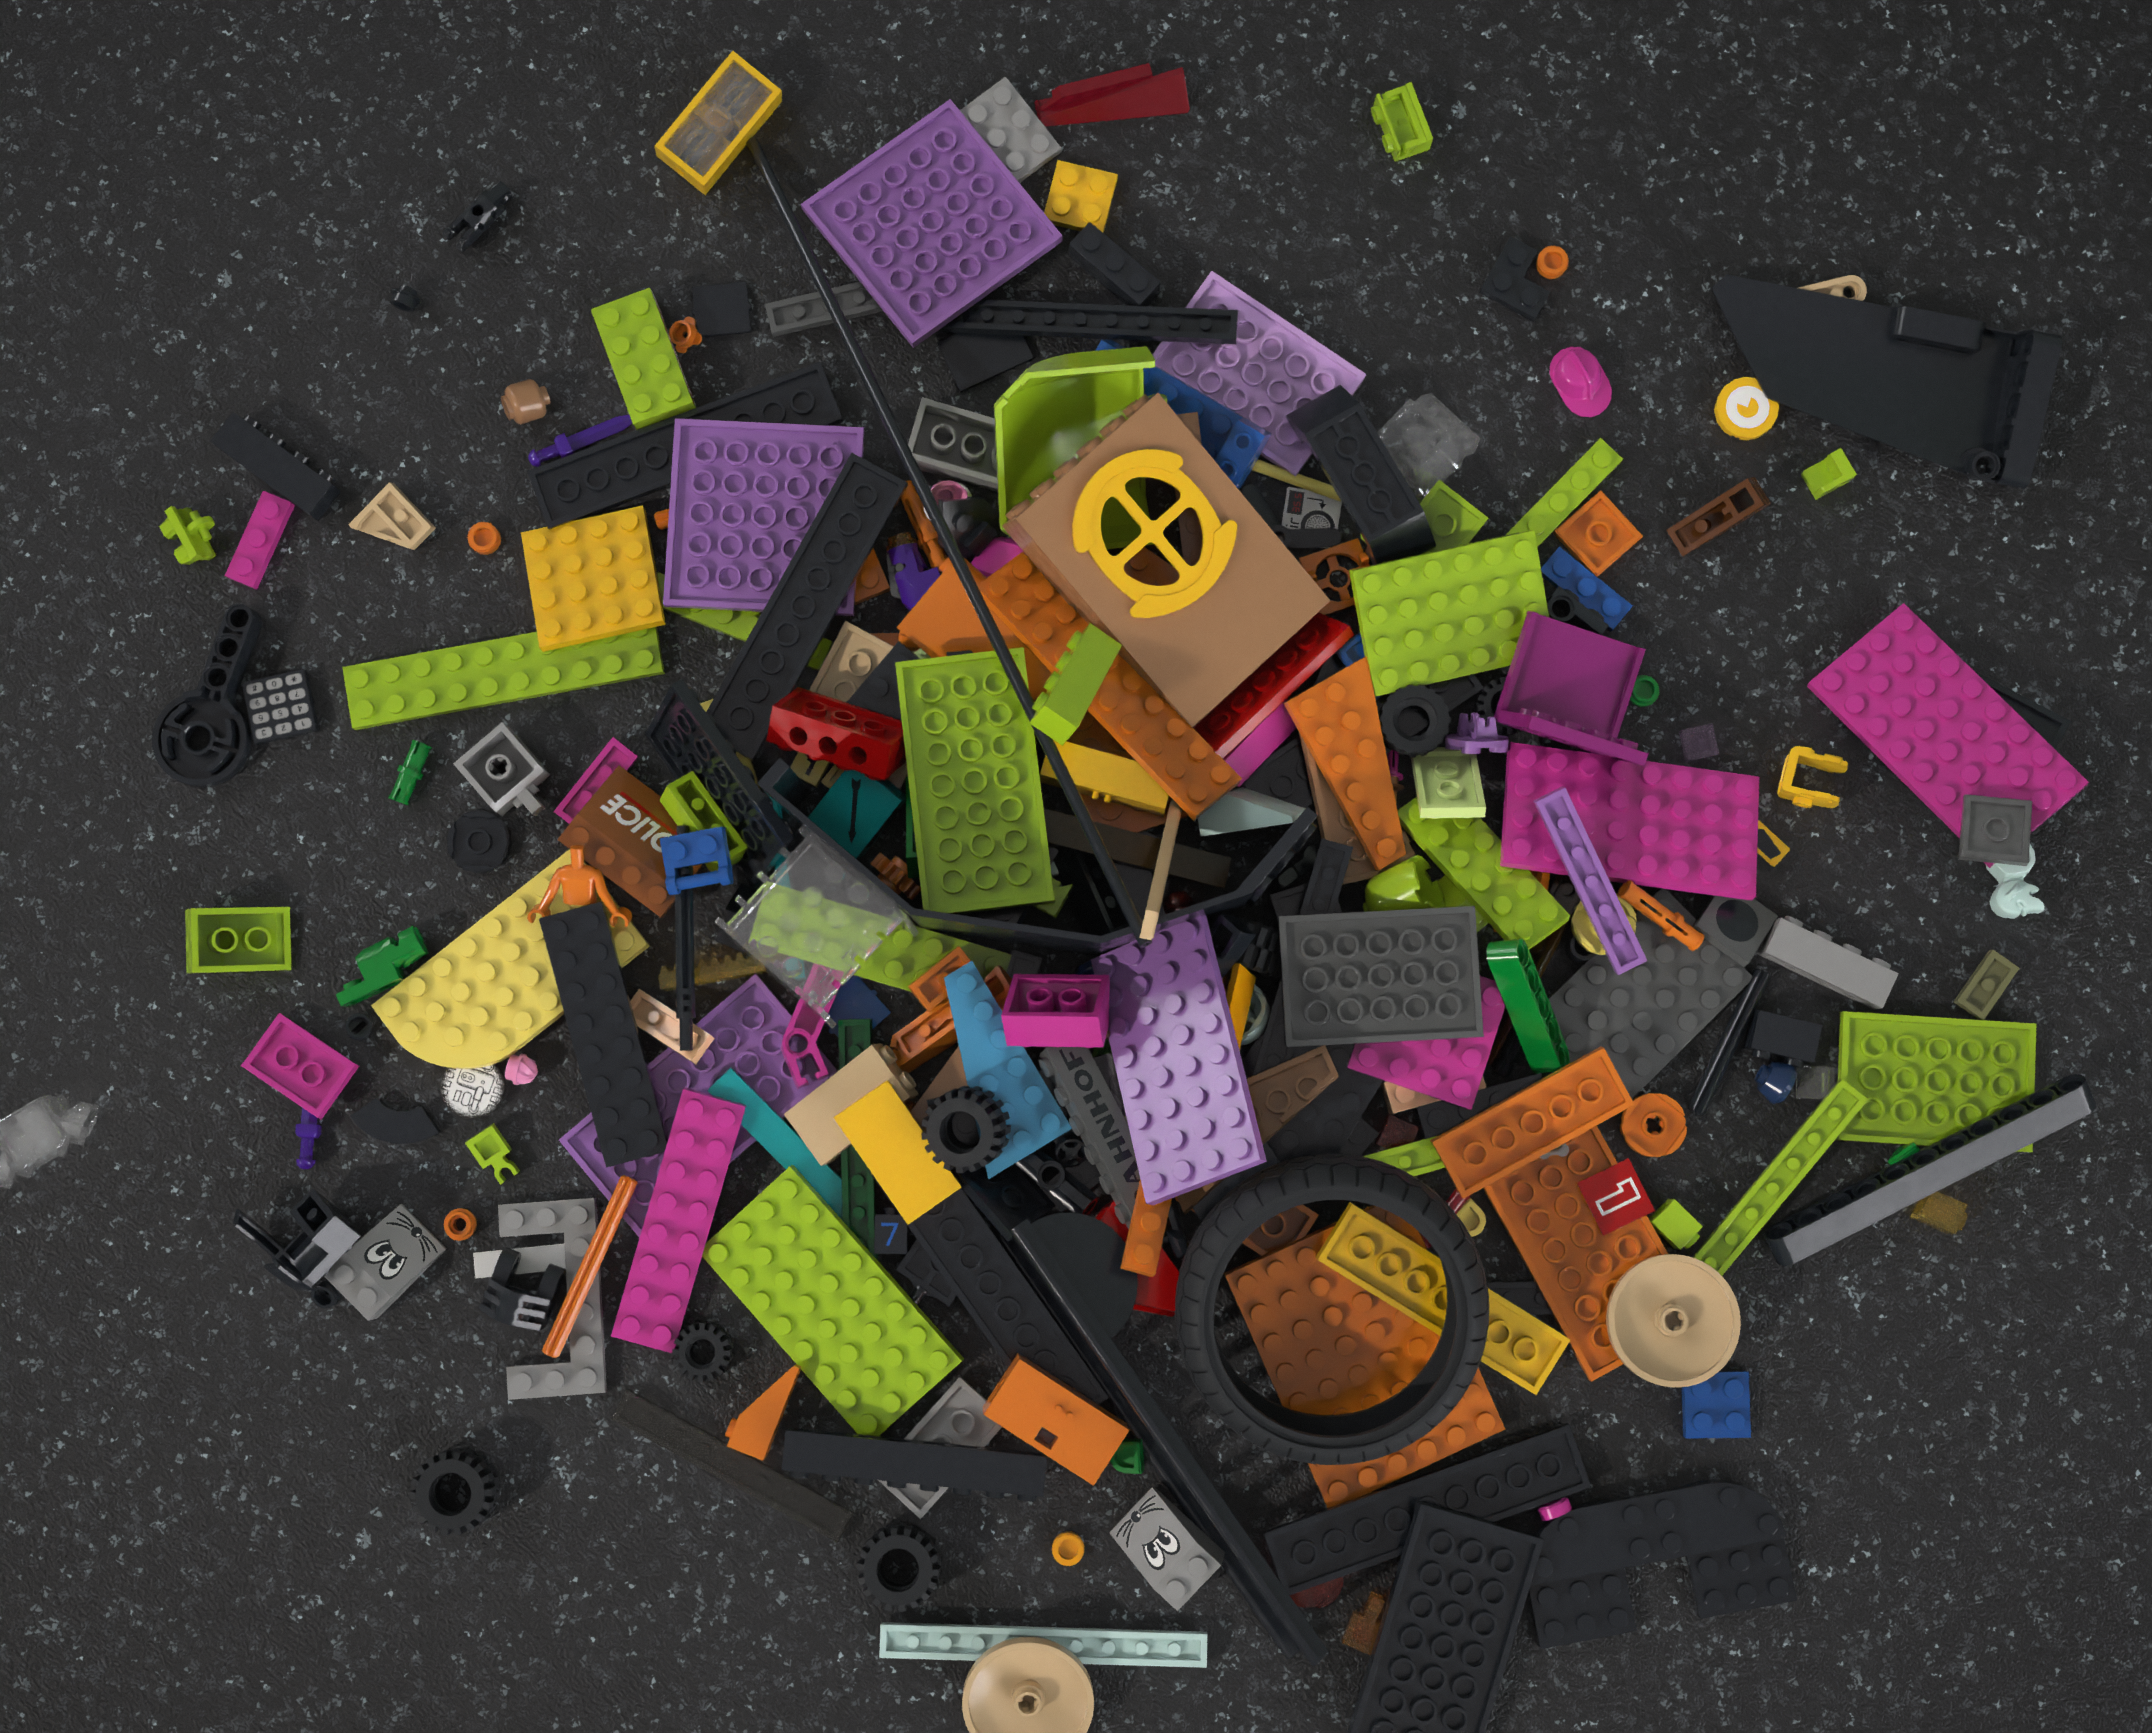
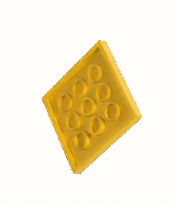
(592, 578)

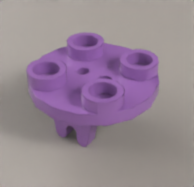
(1475, 735)

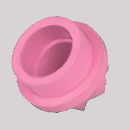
(521, 1069)

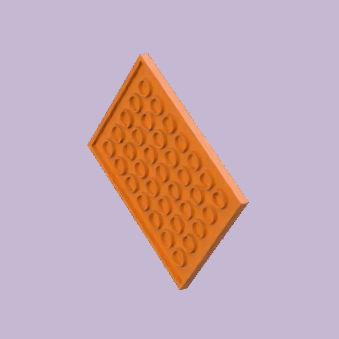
(1345, 1351)

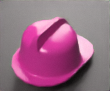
(1580, 381)

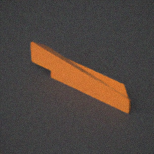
(935, 1029)

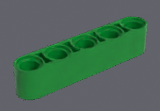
(1528, 1005)

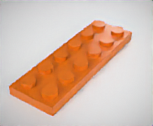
(1532, 1122)

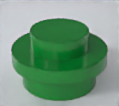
(1644, 691)

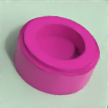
(1554, 1509)

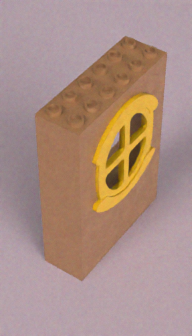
(1221, 614)

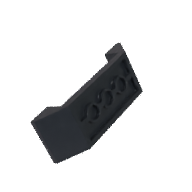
(1363, 476)

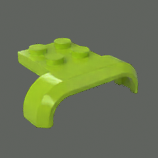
(1450, 517)

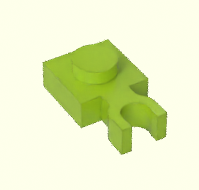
(490, 1148)

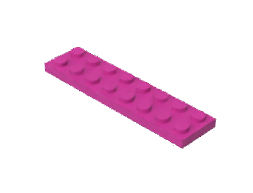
(678, 1220)

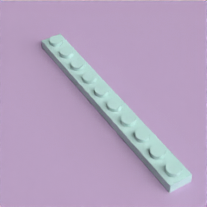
(1087, 1644)

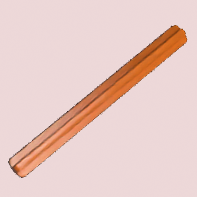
(589, 1266)

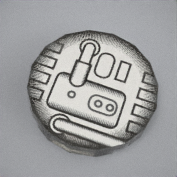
(473, 1091)

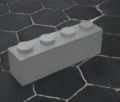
(1828, 963)

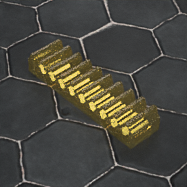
(715, 972)

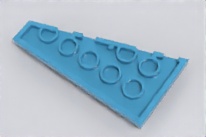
(1001, 1069)

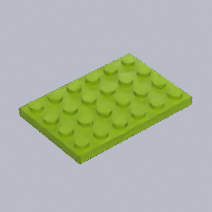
(1447, 610)
(1931, 1073)

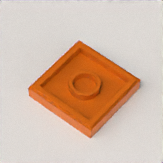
(1597, 534)

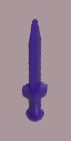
(566, 445)
(307, 1131)

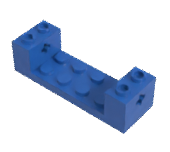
(1225, 435)

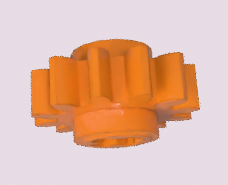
(895, 875)

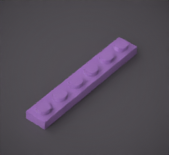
(1590, 880)

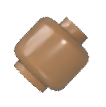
(525, 401)

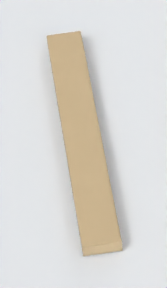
(1161, 871)

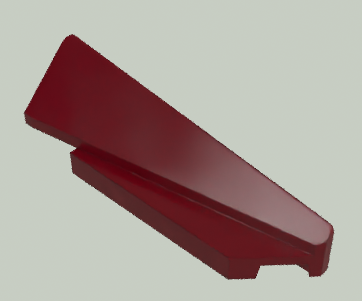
(1116, 97)

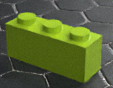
(693, 806)

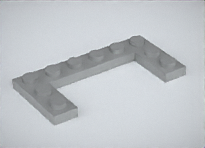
(587, 1350)

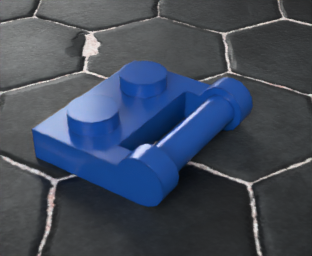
(693, 850)

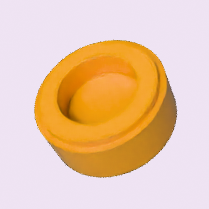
(1068, 1548)

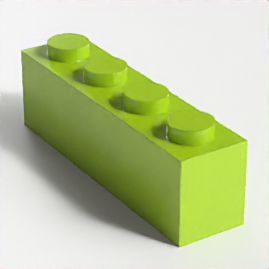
(1075, 684)

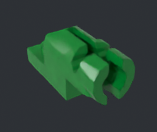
(382, 966)

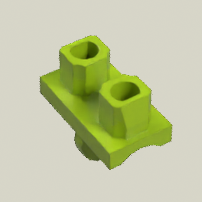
(191, 531)

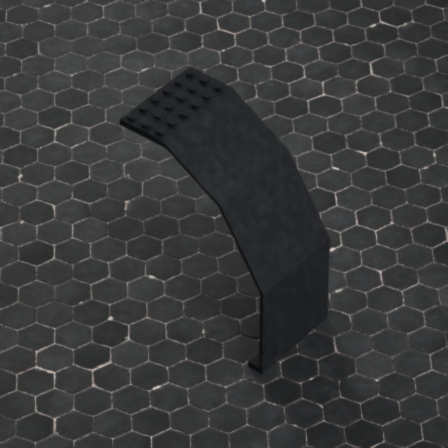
(789, 792)

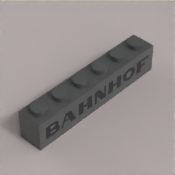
(1097, 1121)

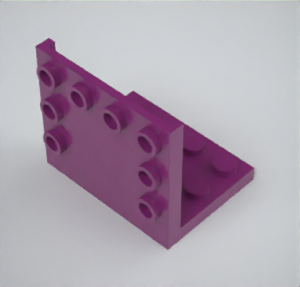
(1571, 687)

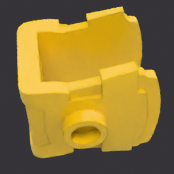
(1804, 797)

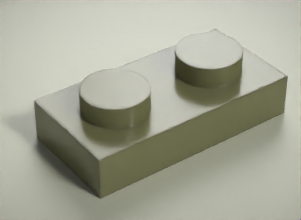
(1986, 985)

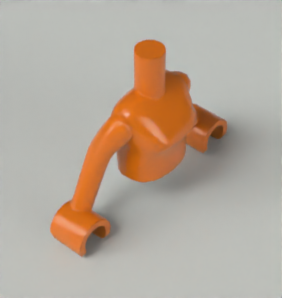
(579, 888)

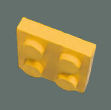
(1080, 196)

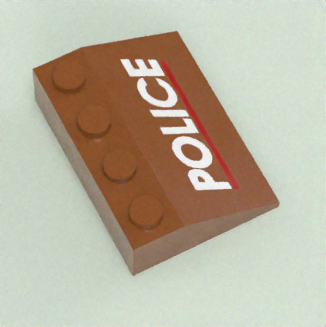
(622, 838)

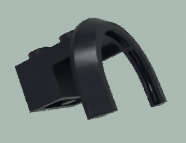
(313, 1251)

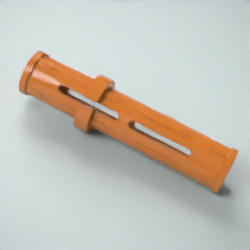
(923, 527)
(1688, 936)

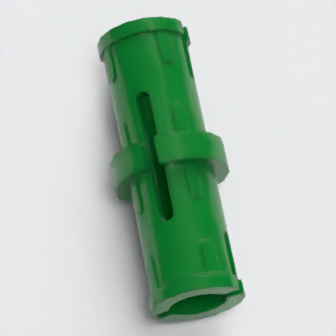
(410, 772)

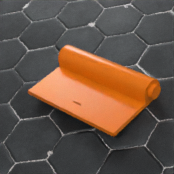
(948, 623)

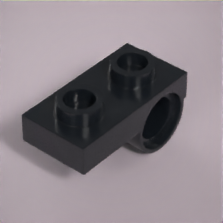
(1575, 612)

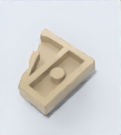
(393, 519)

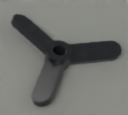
(1292, 537)

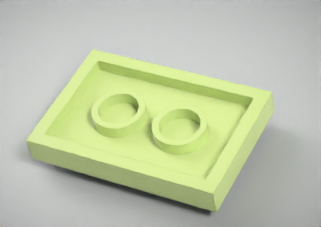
(1448, 784)

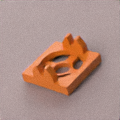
(1311, 562)

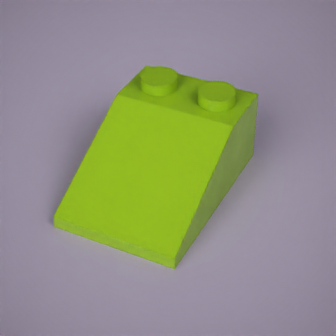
(237, 939)

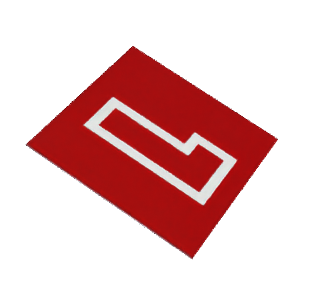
(1615, 1197)

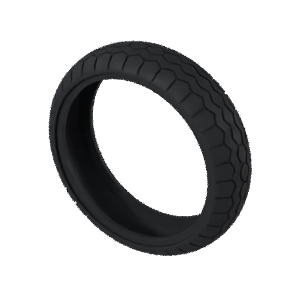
(1370, 1431)

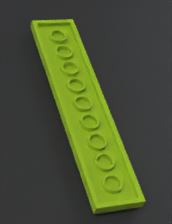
(492, 675)

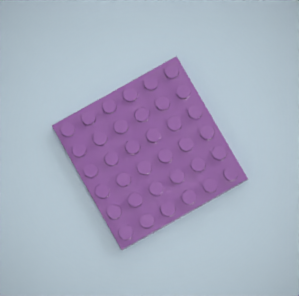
(931, 223)
(744, 507)

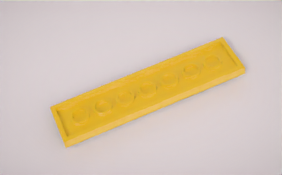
(1416, 1285)

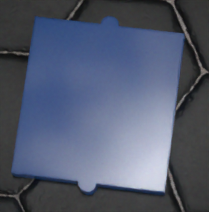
(857, 1002)

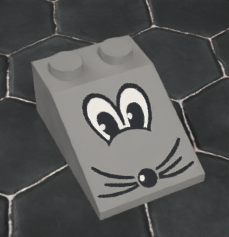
(385, 1262)
(1167, 1548)

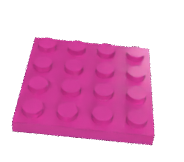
(1440, 1067)

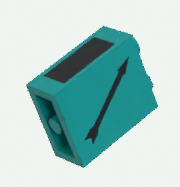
(857, 810)

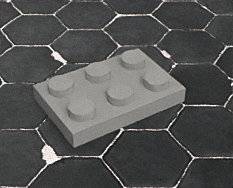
(1011, 129)

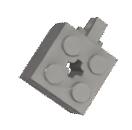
(522, 773)

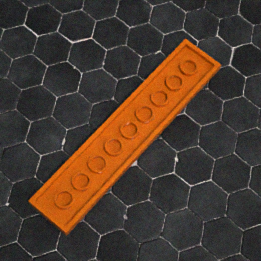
(1124, 702)

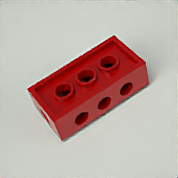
(838, 733)

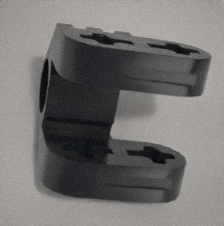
(518, 1306)

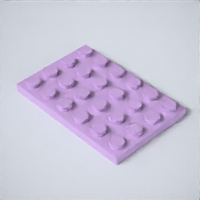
(1264, 374)

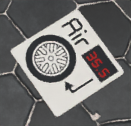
(1309, 510)

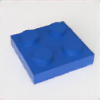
(1718, 1407)

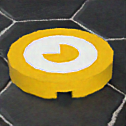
(1744, 409)

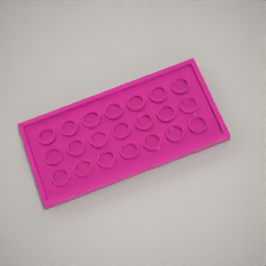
(1941, 723)
(1645, 822)

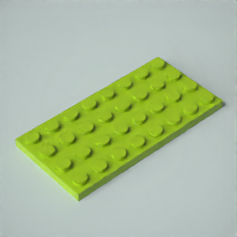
(973, 785)
(830, 1304)

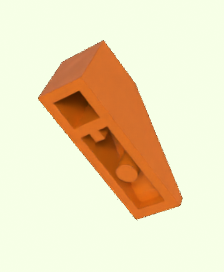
(759, 1422)

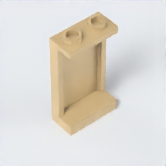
(814, 1114)

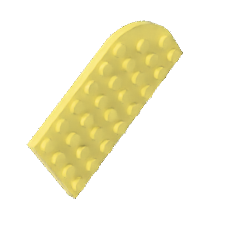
(489, 984)

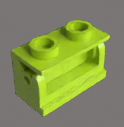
(1402, 122)

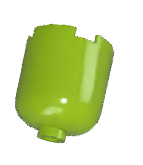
(1403, 888)

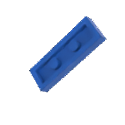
(1592, 592)

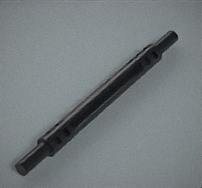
(685, 958)

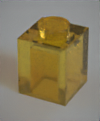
(1940, 1213)

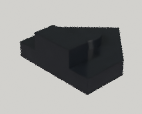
(970, 522)

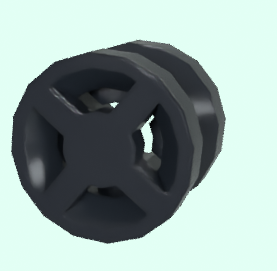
(1070, 1155)

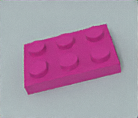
(300, 1066)

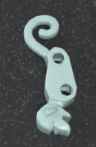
(2013, 894)

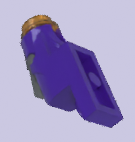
(907, 570)

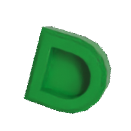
(1129, 1457)

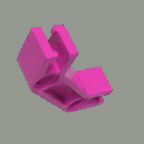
(807, 1026)

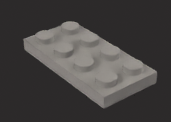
(953, 1420)

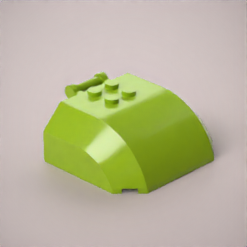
(1058, 410)

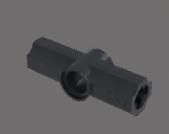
(1067, 1190)

